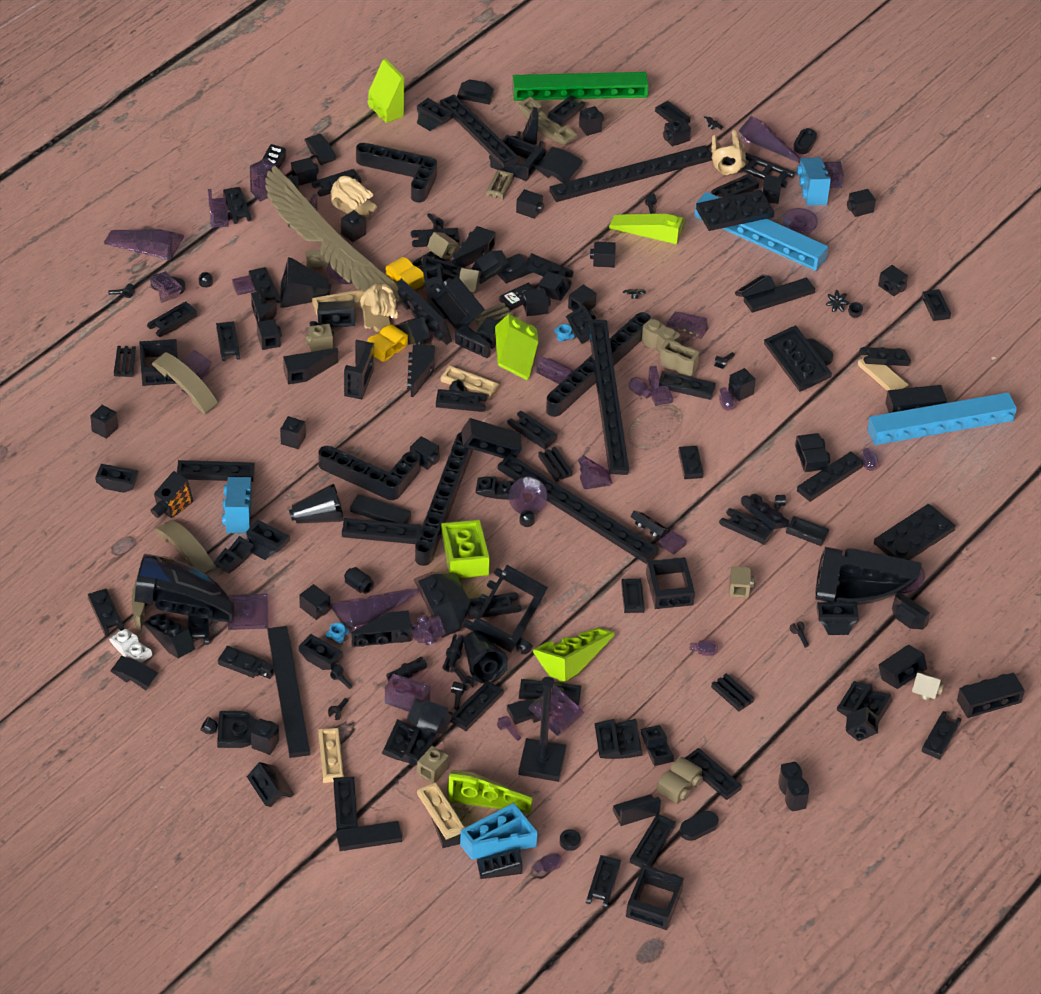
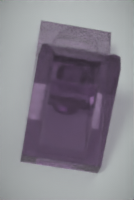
(166, 285)
(593, 474)

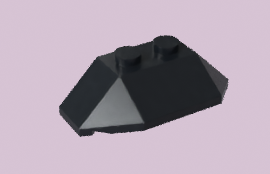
(445, 598)

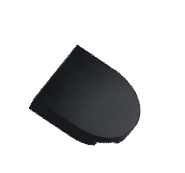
(235, 729)

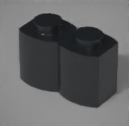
(812, 452)
(793, 786)

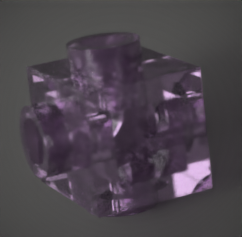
(427, 629)

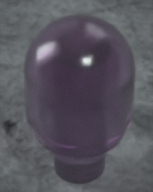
(639, 387)
(727, 399)
(869, 460)
(705, 647)
(549, 863)

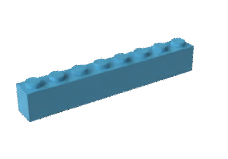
(778, 239)
(941, 418)

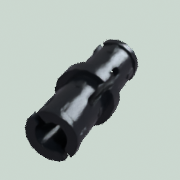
(453, 653)
(407, 670)

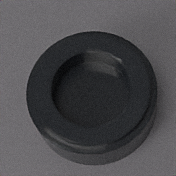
(570, 840)

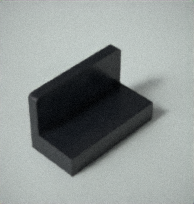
(268, 783)
(637, 809)

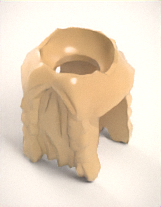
(735, 151)
(350, 195)
(377, 305)

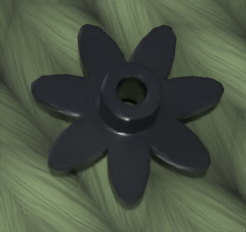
(713, 123)
(634, 293)
(837, 297)

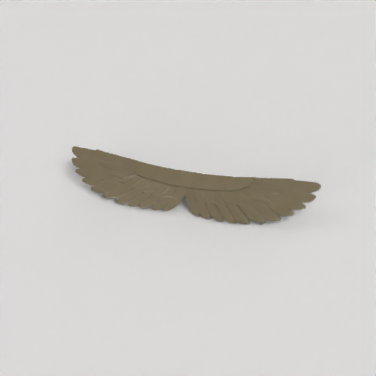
(312, 226)

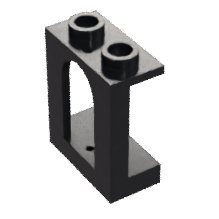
(354, 379)

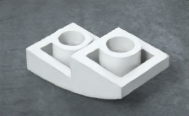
(130, 647)

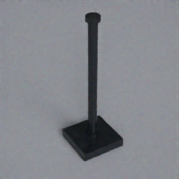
(540, 757)

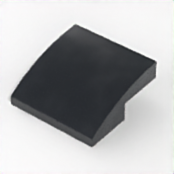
(559, 164)
(861, 696)
(618, 739)
(407, 742)

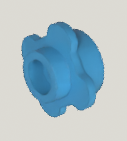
(564, 332)
(337, 632)

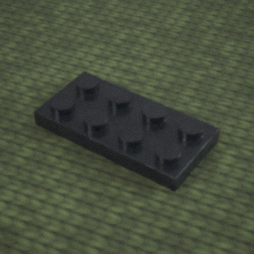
(734, 210)
(420, 308)
(797, 358)
(915, 533)

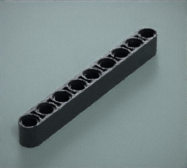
(584, 376)
(442, 502)

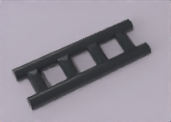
(768, 168)

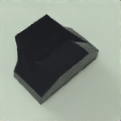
(476, 91)
(432, 114)
(491, 264)
(516, 270)
(116, 478)
(266, 539)
(909, 612)
(837, 617)
(320, 652)
(429, 716)

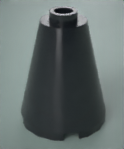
(318, 508)
(484, 658)

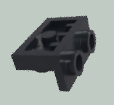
(579, 322)

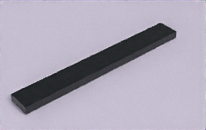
(480, 131)
(288, 692)

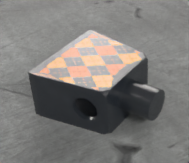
(172, 496)

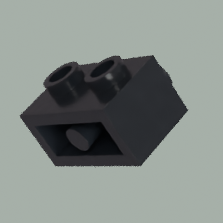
(337, 313)
(902, 666)

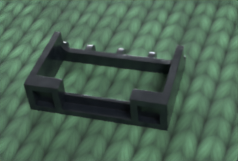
(491, 632)

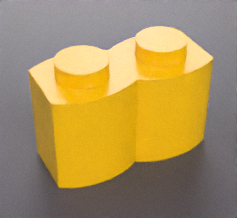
(404, 269)
(388, 342)

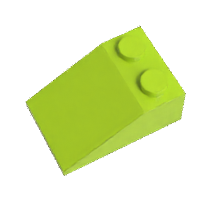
(387, 93)
(516, 345)
(465, 549)

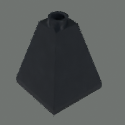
(301, 284)

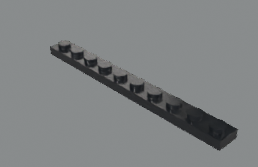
(630, 173)
(608, 397)
(583, 511)

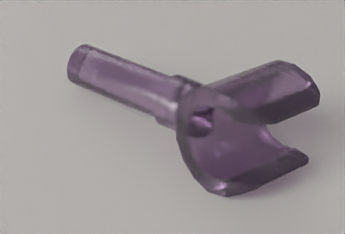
(505, 722)

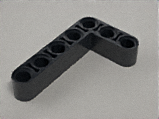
(401, 162)
(369, 477)

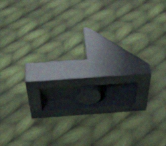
(261, 310)

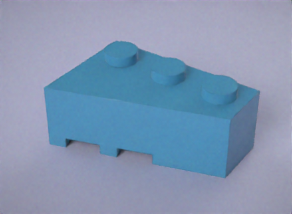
(813, 181)
(237, 504)
(498, 833)

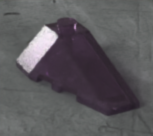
(760, 134)
(146, 241)
(362, 611)

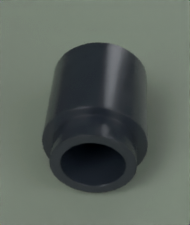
(358, 580)

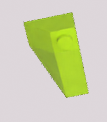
(654, 226)
(571, 655)
(479, 791)

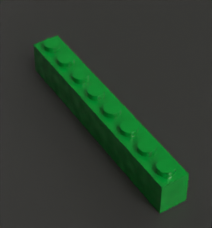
(580, 86)

